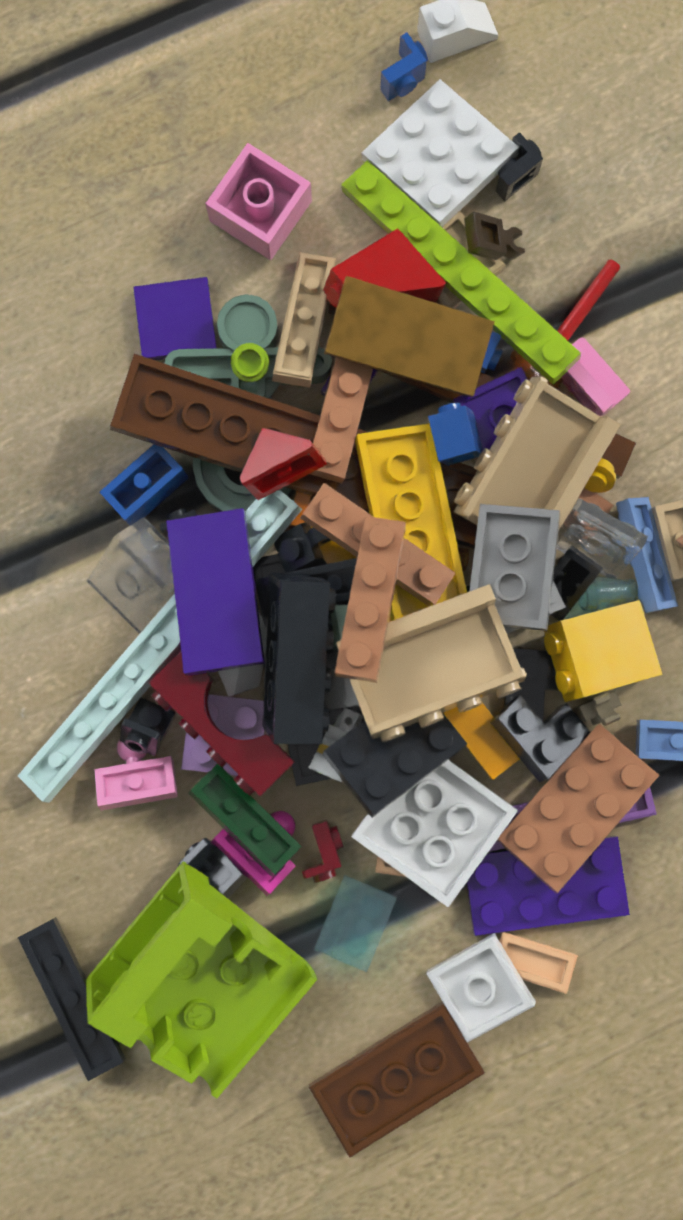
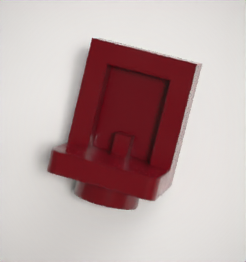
(328, 842)

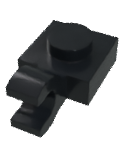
(300, 547)

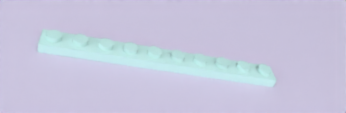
(135, 669)

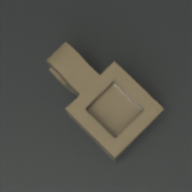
(600, 709)

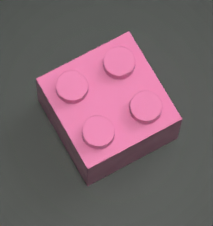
(259, 201)

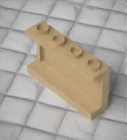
(539, 454)
(439, 663)

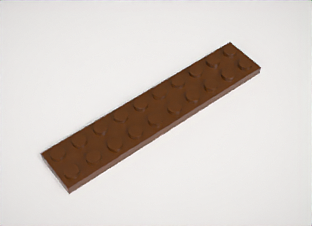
(224, 423)

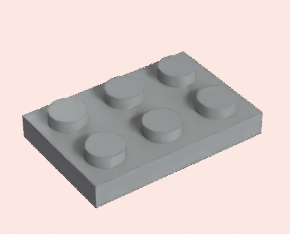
(518, 561)

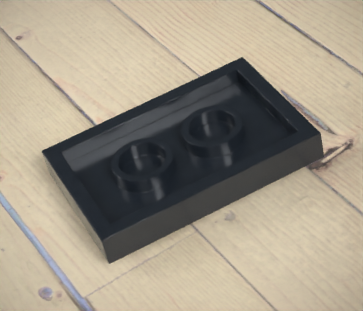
(386, 770)

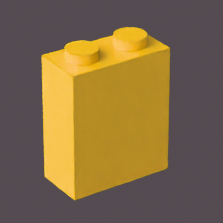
(601, 651)

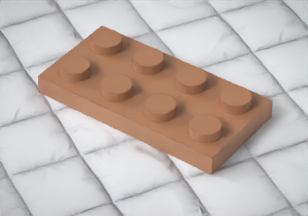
(577, 808)

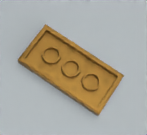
(409, 337)

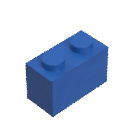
(144, 484)

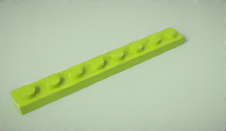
(463, 273)

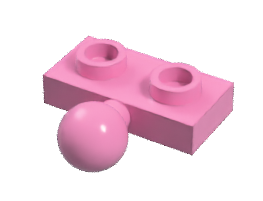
(135, 781)

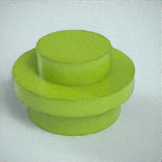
(249, 362)

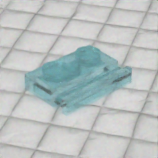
(355, 923)

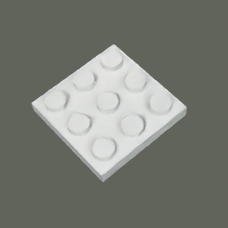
(441, 152)
(438, 830)

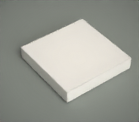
(481, 987)

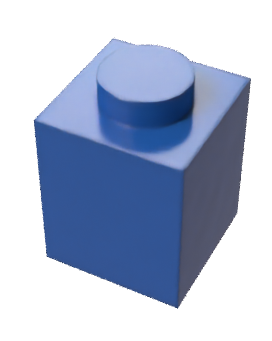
(455, 434)

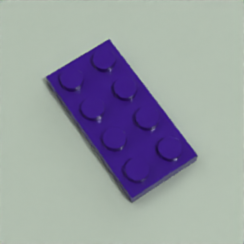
(511, 898)

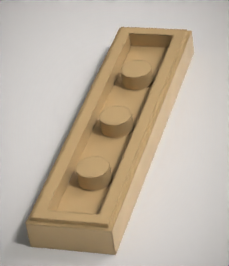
(303, 321)

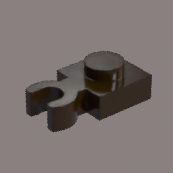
(489, 239)

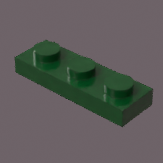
(244, 820)

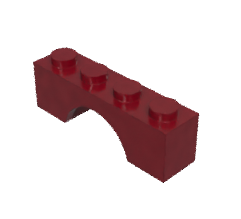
(254, 760)

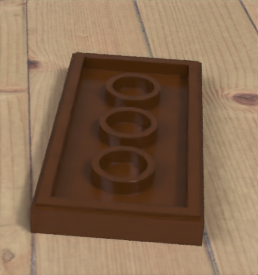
(396, 1079)

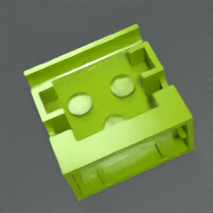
(196, 982)

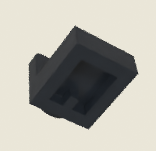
(519, 170)
(146, 727)

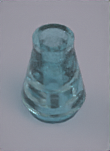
(608, 593)

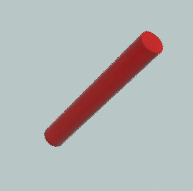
(589, 299)

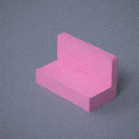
(594, 381)

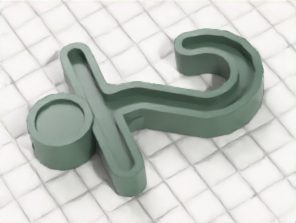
(239, 322)

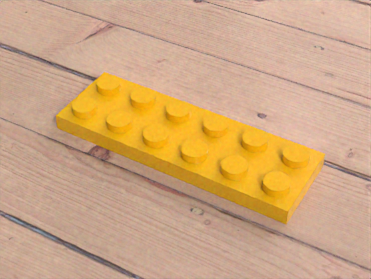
(408, 486)

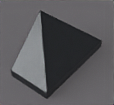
(572, 578)

